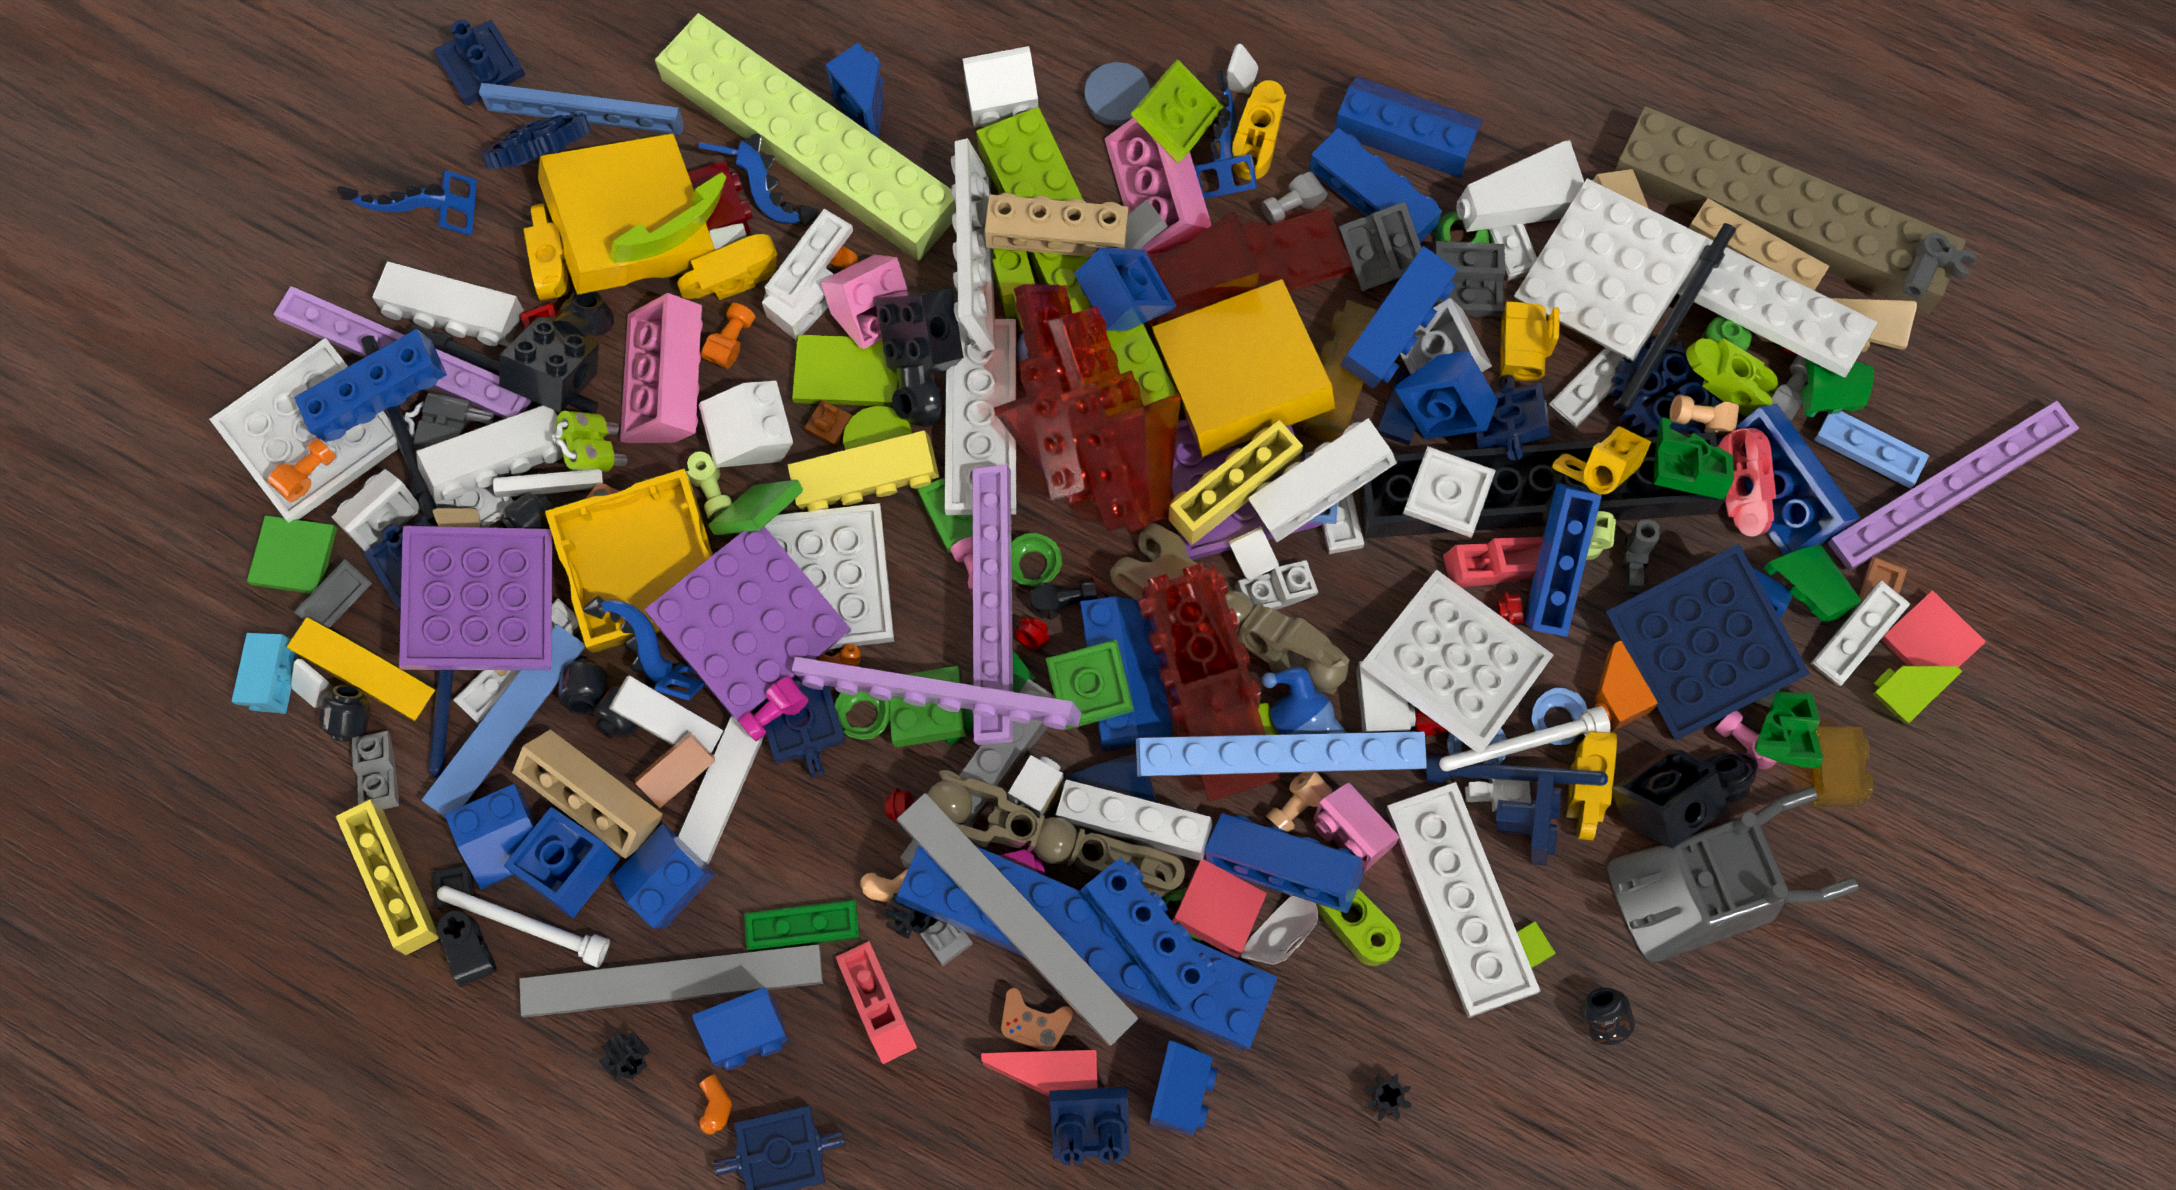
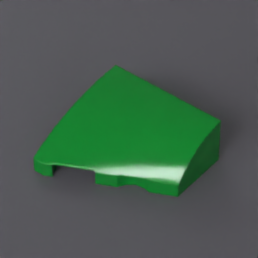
(1835, 393)
(1691, 464)
(1816, 582)
(1791, 731)

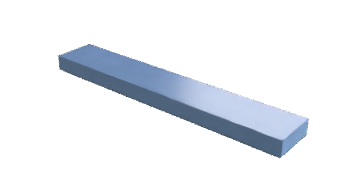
(597, 110)
(501, 727)

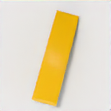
(360, 668)

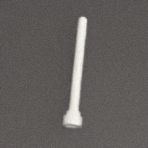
(1592, 720)
(590, 948)

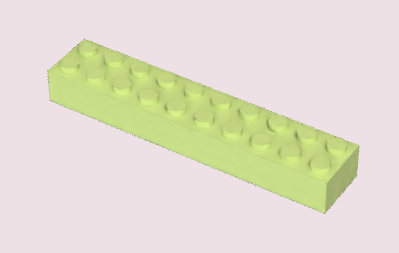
(808, 136)

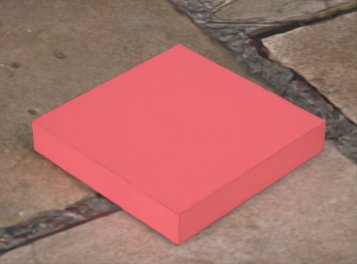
(1932, 635)
(1219, 908)

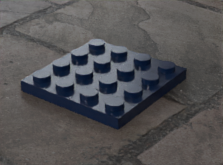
(1707, 642)

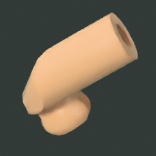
(881, 888)

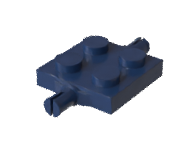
(1517, 419)
(806, 732)
(780, 1151)

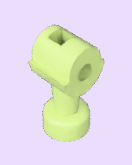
(705, 475)
(1602, 534)

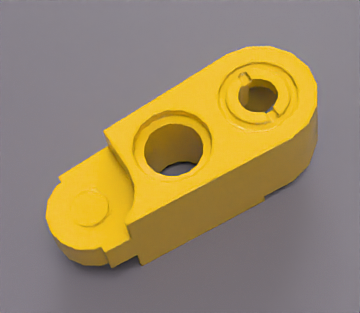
(1263, 107)
(546, 255)
(730, 268)
(1590, 802)

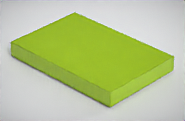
(1177, 111)
(842, 372)

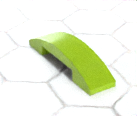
(640, 244)

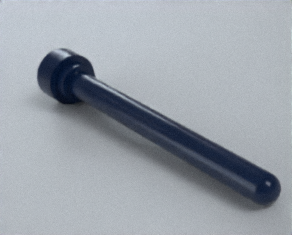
(440, 722)
(1515, 773)

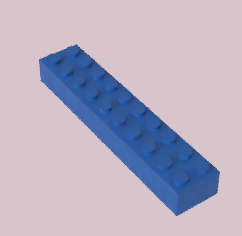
(1224, 1011)

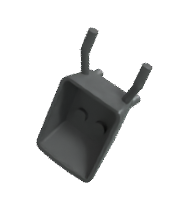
(1709, 884)

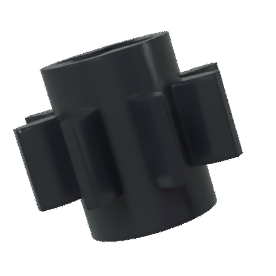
(905, 919)
(624, 1056)
(1385, 1108)

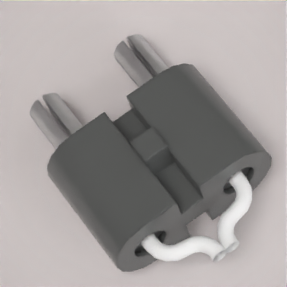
(443, 419)

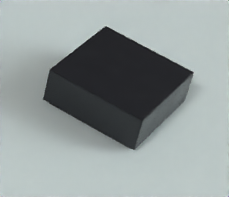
(457, 878)

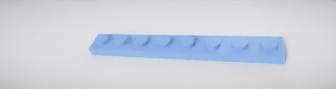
(1280, 753)

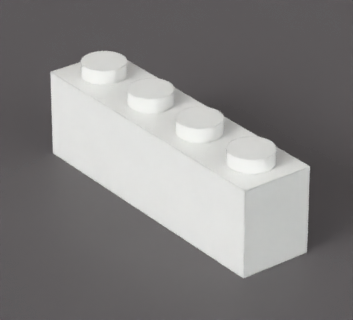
(448, 304)
(489, 453)
(1322, 479)
(1135, 820)

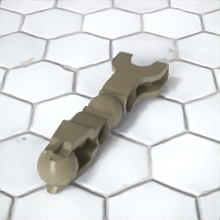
(1263, 630)
(1051, 838)

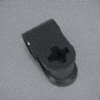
(468, 954)

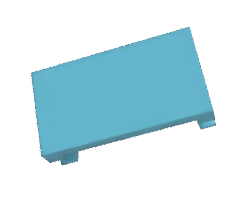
(265, 673)

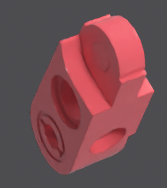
(1752, 510)

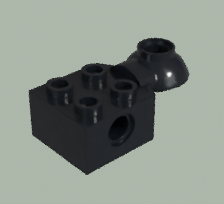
(919, 340)
(558, 354)
(1682, 794)

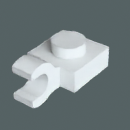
(1498, 790)

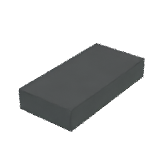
(334, 595)

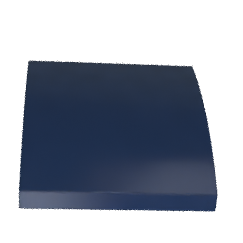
(1117, 776)

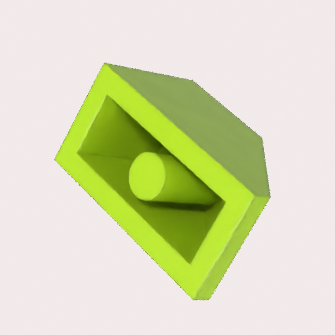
(1912, 688)

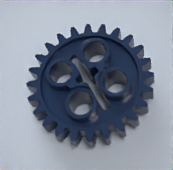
(535, 141)
(1661, 380)

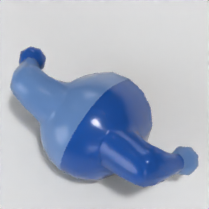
(1303, 708)

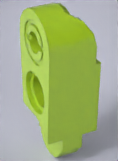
(1011, 271)
(1733, 374)
(1358, 935)

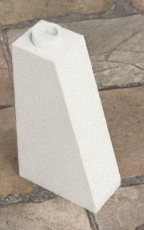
(1523, 192)

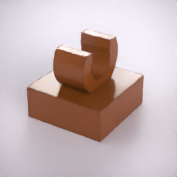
(827, 424)

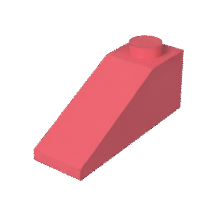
(875, 1002)
(1047, 1069)

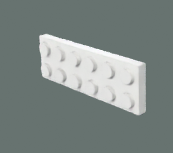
(974, 261)
(1784, 312)
(972, 429)
(1462, 900)

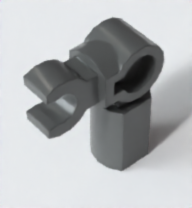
(1931, 253)
(1636, 553)

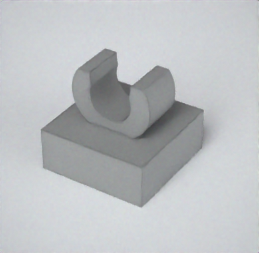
(946, 941)

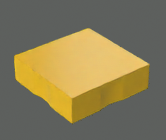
(610, 190)
(1243, 367)
(628, 549)

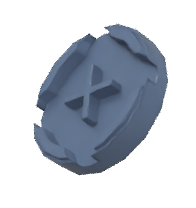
(1115, 92)

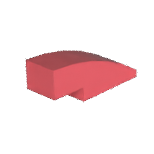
(1493, 563)

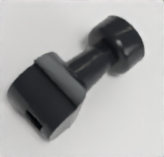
(1048, 600)

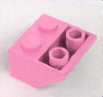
(853, 295)
(1354, 825)

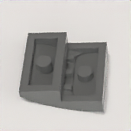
(1381, 245)
(1478, 276)

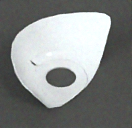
(1281, 930)

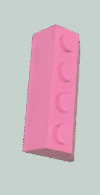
(1150, 173)
(661, 371)

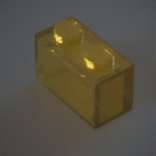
(1843, 773)

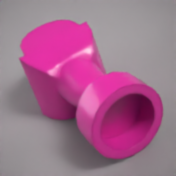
(783, 699)

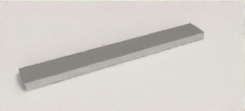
(1017, 919)
(670, 981)

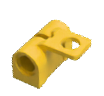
(1527, 340)
(1609, 461)

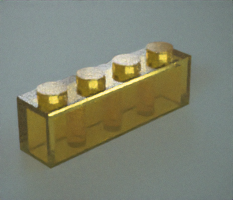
(1345, 385)

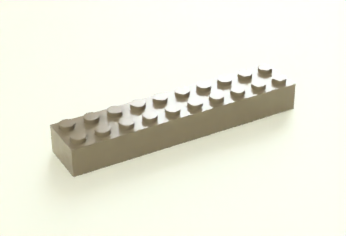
(1825, 221)

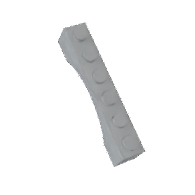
(995, 762)

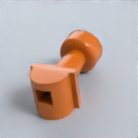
(723, 347)
(293, 480)

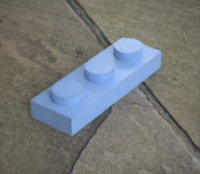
(1872, 448)

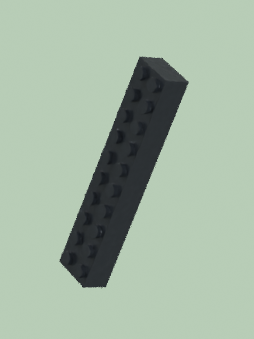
(1525, 489)

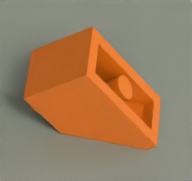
(1623, 689)

